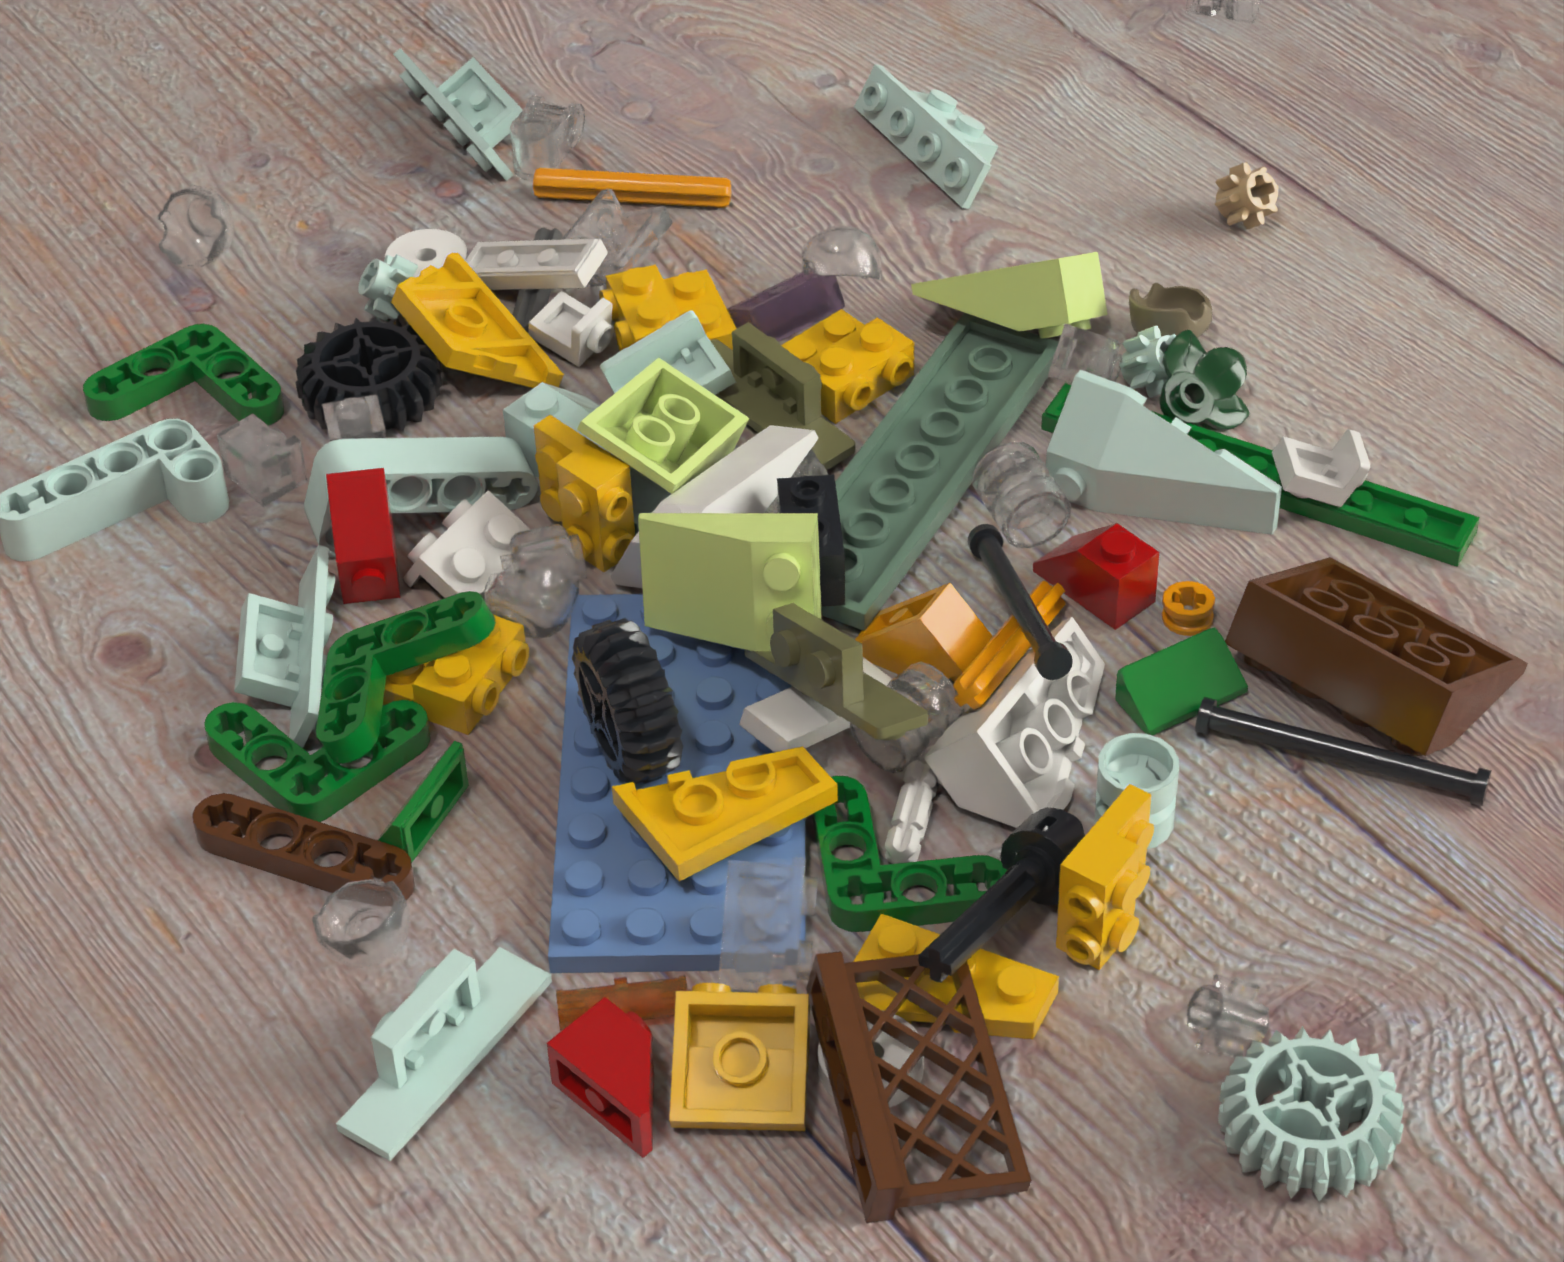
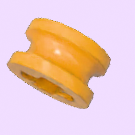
(1188, 621)

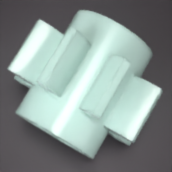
(381, 281)
(1143, 360)

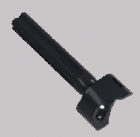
(1031, 874)

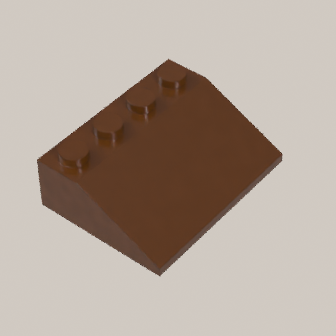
(1371, 653)

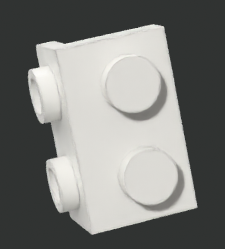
(468, 548)

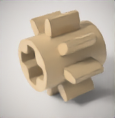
(1246, 195)

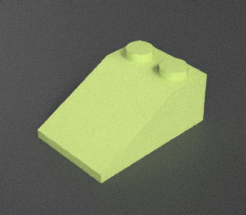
(1027, 295)
(665, 426)
(727, 573)

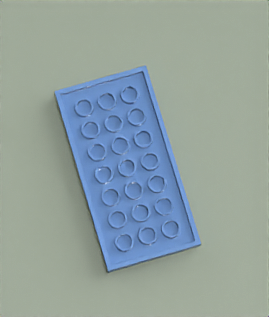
(610, 891)

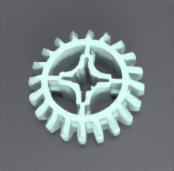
(1299, 1131)

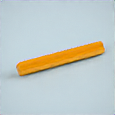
(633, 187)
(1004, 650)

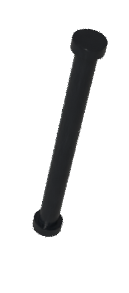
(1051, 657)
(1343, 751)

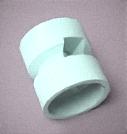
(1146, 764)

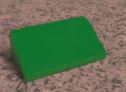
(1173, 681)
(429, 803)

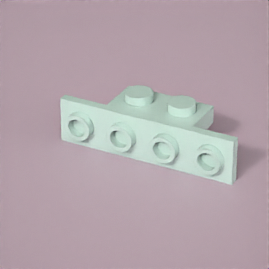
(475, 106)
(930, 133)
(284, 646)
(437, 1042)

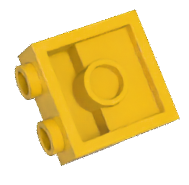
(647, 302)
(853, 361)
(585, 491)
(465, 683)
(1104, 880)
(740, 1058)

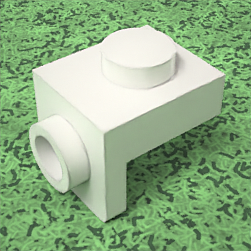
(573, 327)
(1322, 473)

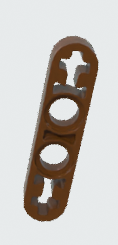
(296, 858)

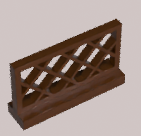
(862, 1101)

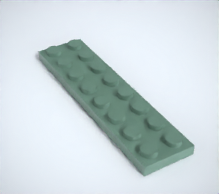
(926, 454)

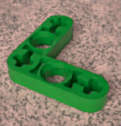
(189, 355)
(364, 657)
(300, 781)
(870, 880)

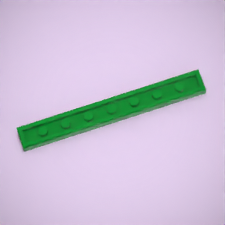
(1369, 510)

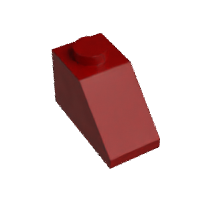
(363, 535)
(1104, 572)
(608, 1071)

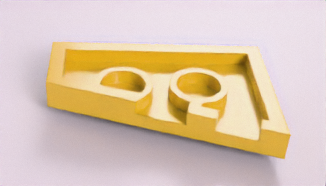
(719, 814)
(1009, 992)

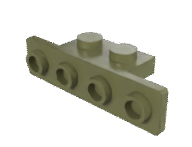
(779, 391)
(830, 671)

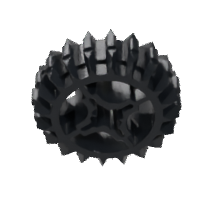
(367, 362)
(627, 701)

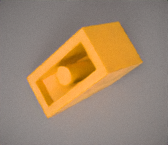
(926, 629)

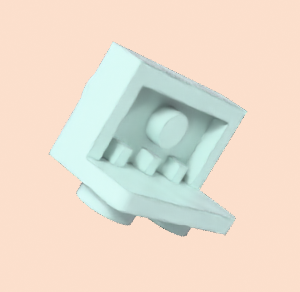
(679, 344)

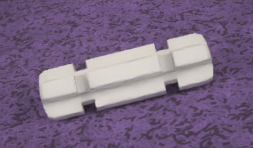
(911, 814)

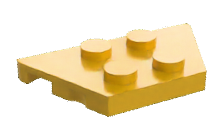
(471, 326)

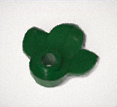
(1207, 379)

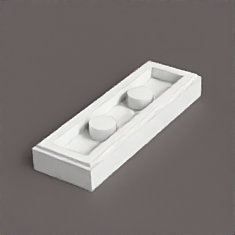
(537, 263)
(796, 719)

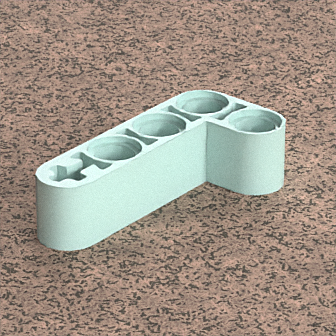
(423, 474)
(112, 485)

